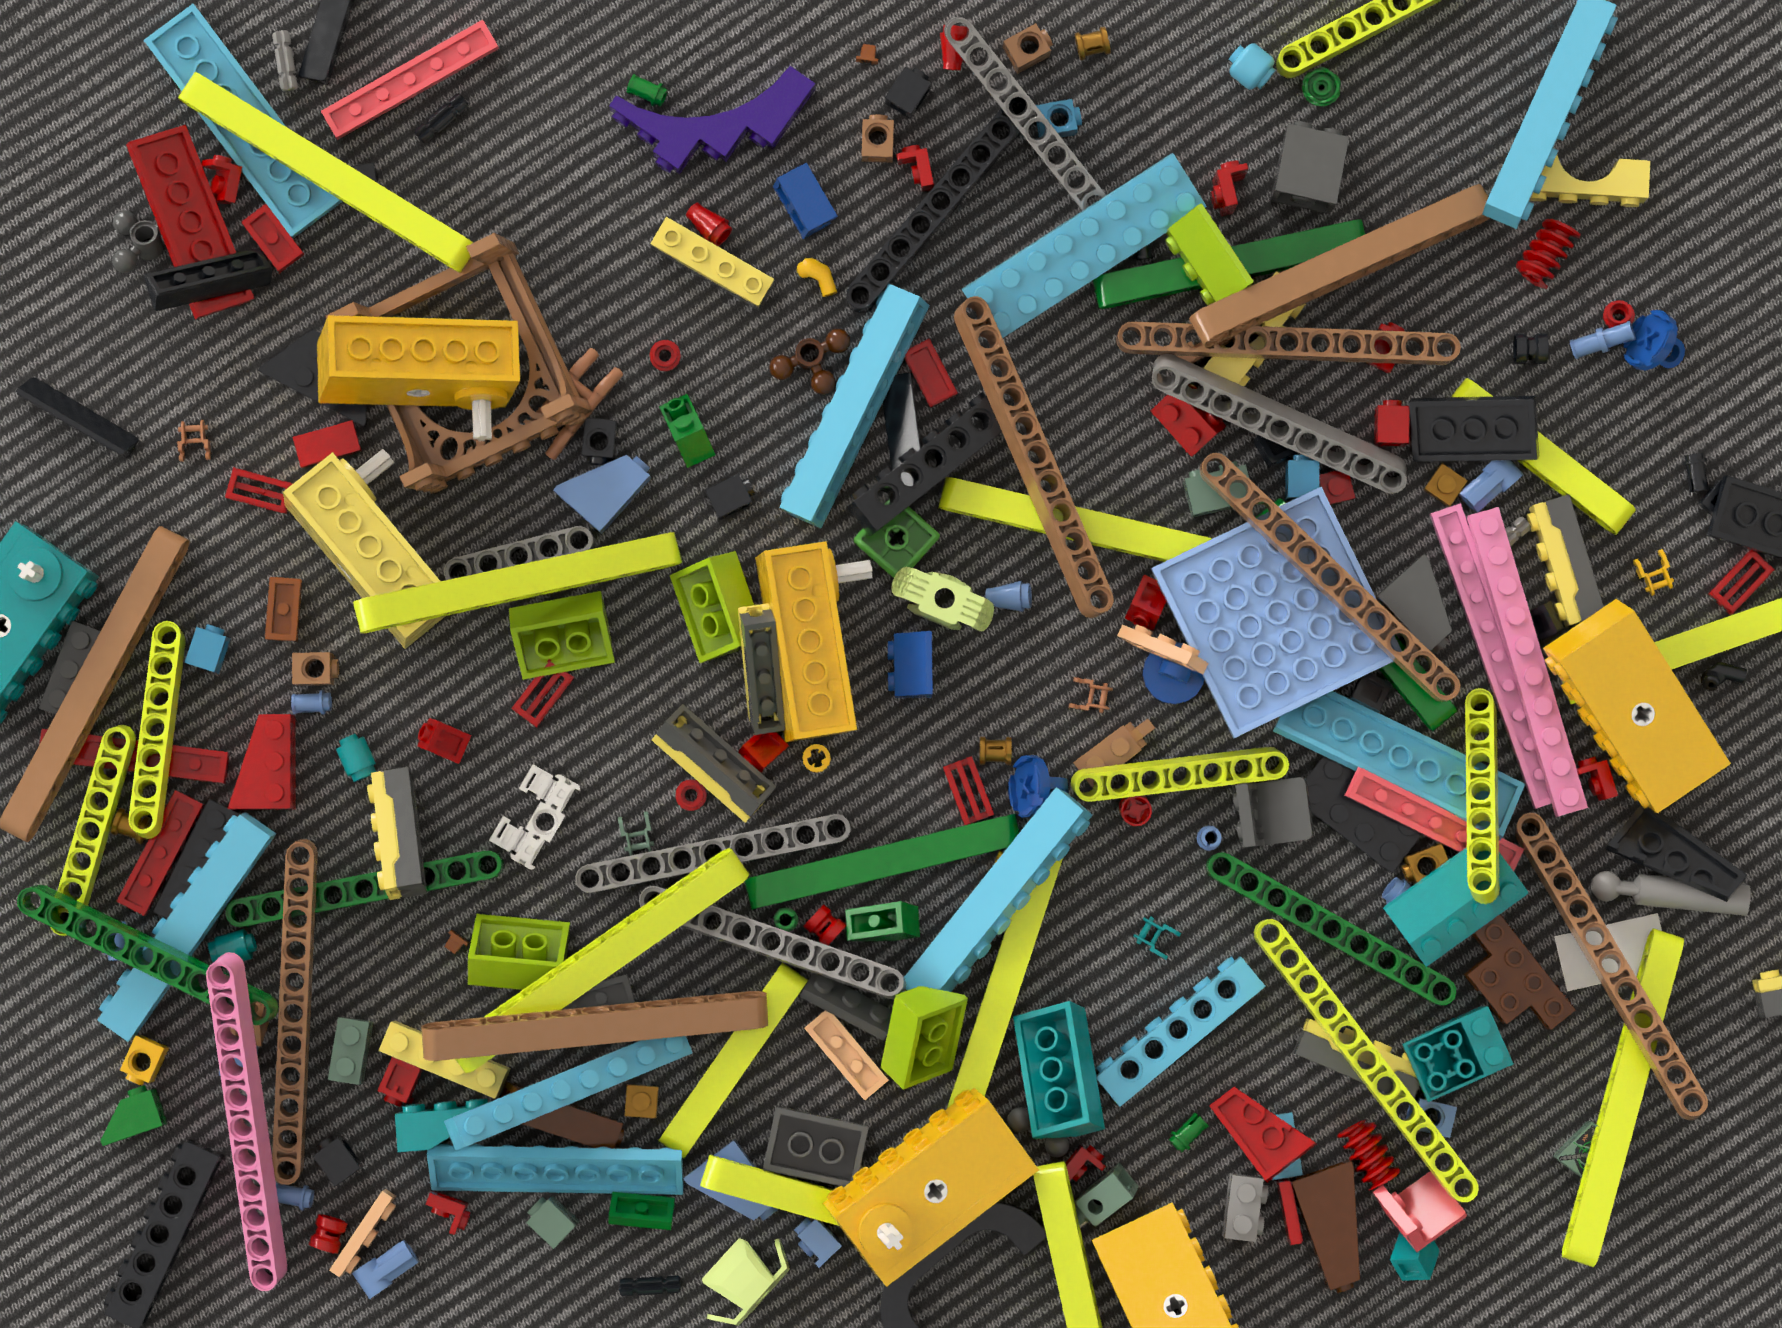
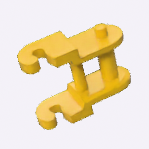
(1651, 587)

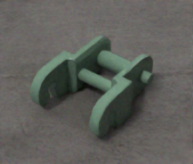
(638, 846)

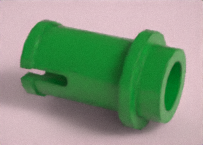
(647, 90)
(794, 921)
(1188, 1132)

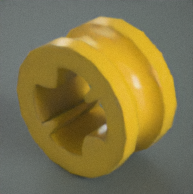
(807, 754)

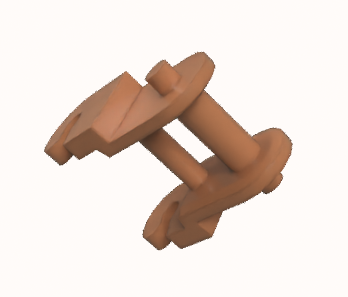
(193, 428)
(1104, 691)

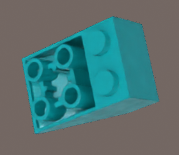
(1457, 1053)
(425, 1128)

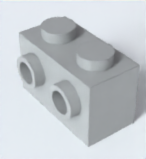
(1243, 1206)

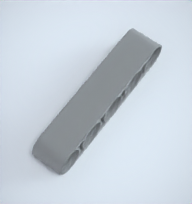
(531, 545)

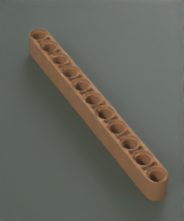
(1340, 266)
(1302, 336)
(1030, 472)
(1345, 581)
(94, 684)
(1610, 981)
(594, 1025)
(297, 1027)

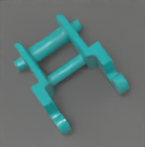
(1141, 938)

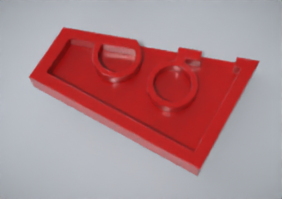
(1260, 1134)

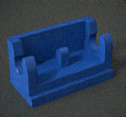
(804, 200)

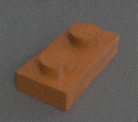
(283, 609)

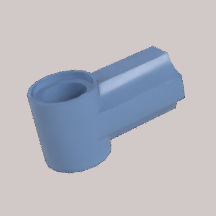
(1496, 477)
(380, 1272)

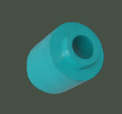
(356, 757)
(234, 942)

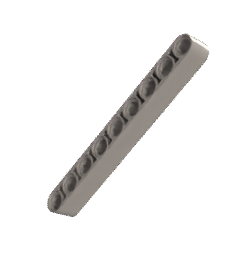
(1024, 119)
(1272, 411)
(697, 852)
(788, 944)

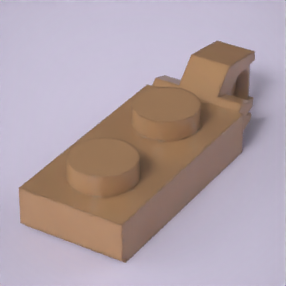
(1115, 748)

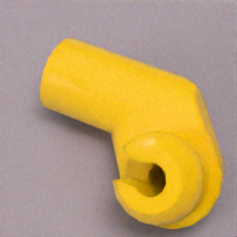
(820, 272)

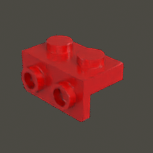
(1223, 193)
(1187, 423)

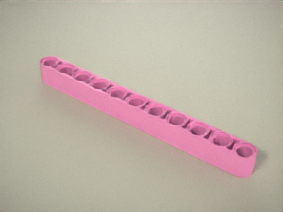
(252, 1109)

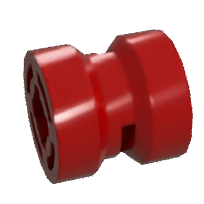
(1136, 814)
(820, 920)
(324, 1240)

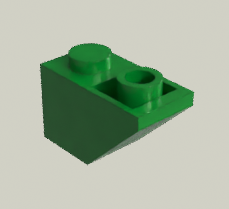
(687, 430)

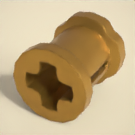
(1092, 43)
(995, 750)
(122, 826)

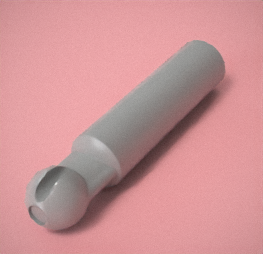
(1668, 893)

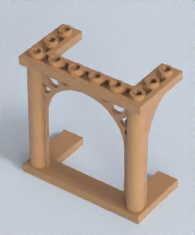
(426, 463)

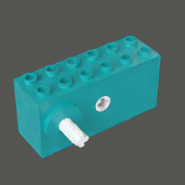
(36, 601)

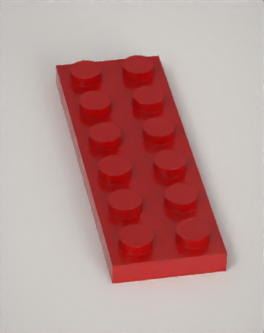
(184, 206)

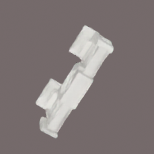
(556, 797)

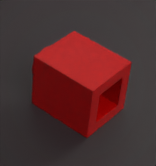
(1391, 424)

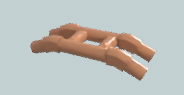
(593, 398)

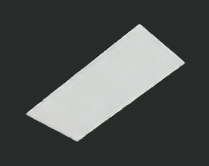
(1628, 935)

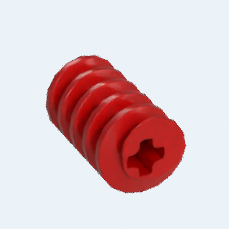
(1545, 251)
(1369, 1153)

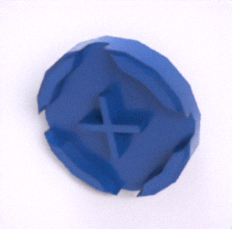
(1654, 342)
(1170, 681)
(1032, 785)

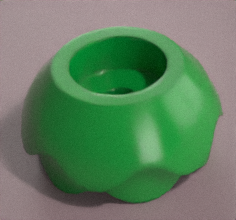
(1323, 77)

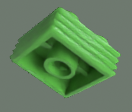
(917, 540)

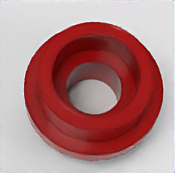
(1618, 307)
(665, 345)
(683, 788)

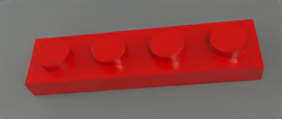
(160, 853)

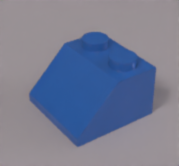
(911, 665)

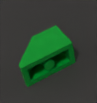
(883, 922)
(135, 1115)

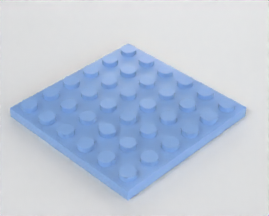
(1264, 623)

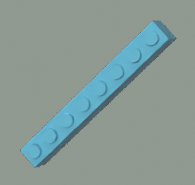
(1549, 110)
(854, 405)
(1000, 894)
(189, 921)
(564, 1089)

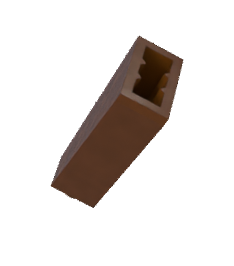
(576, 1124)
(1330, 1218)

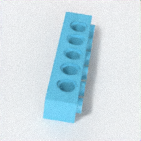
(1245, 987)

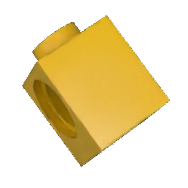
(154, 1050)

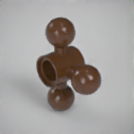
(822, 381)

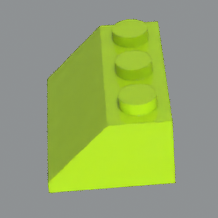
(1207, 256)
(710, 604)
(564, 630)
(515, 950)
(923, 1035)

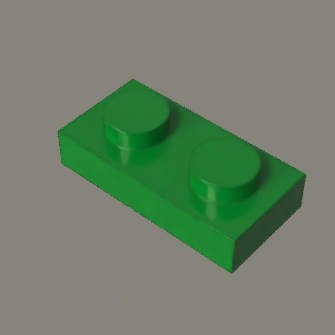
(641, 1210)

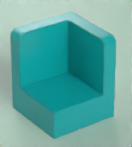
(1413, 1264)

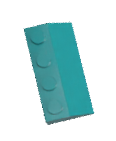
(1441, 910)
(1058, 1071)

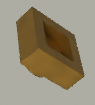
(1445, 485)
(641, 1101)

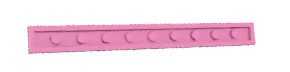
(1474, 596)
(1527, 662)

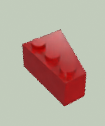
(268, 767)

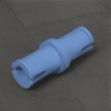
(1602, 340)

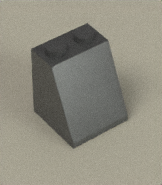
(1310, 167)
(1418, 604)

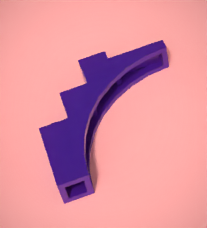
(720, 134)

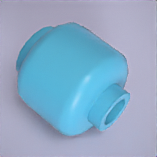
(1251, 66)

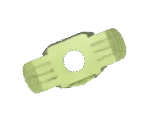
(921, 589)
(744, 1278)

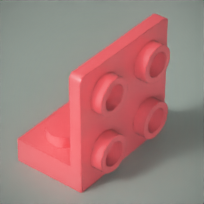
(1421, 1210)

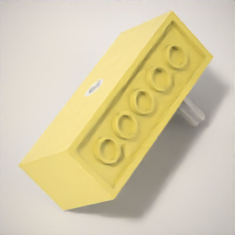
(356, 535)

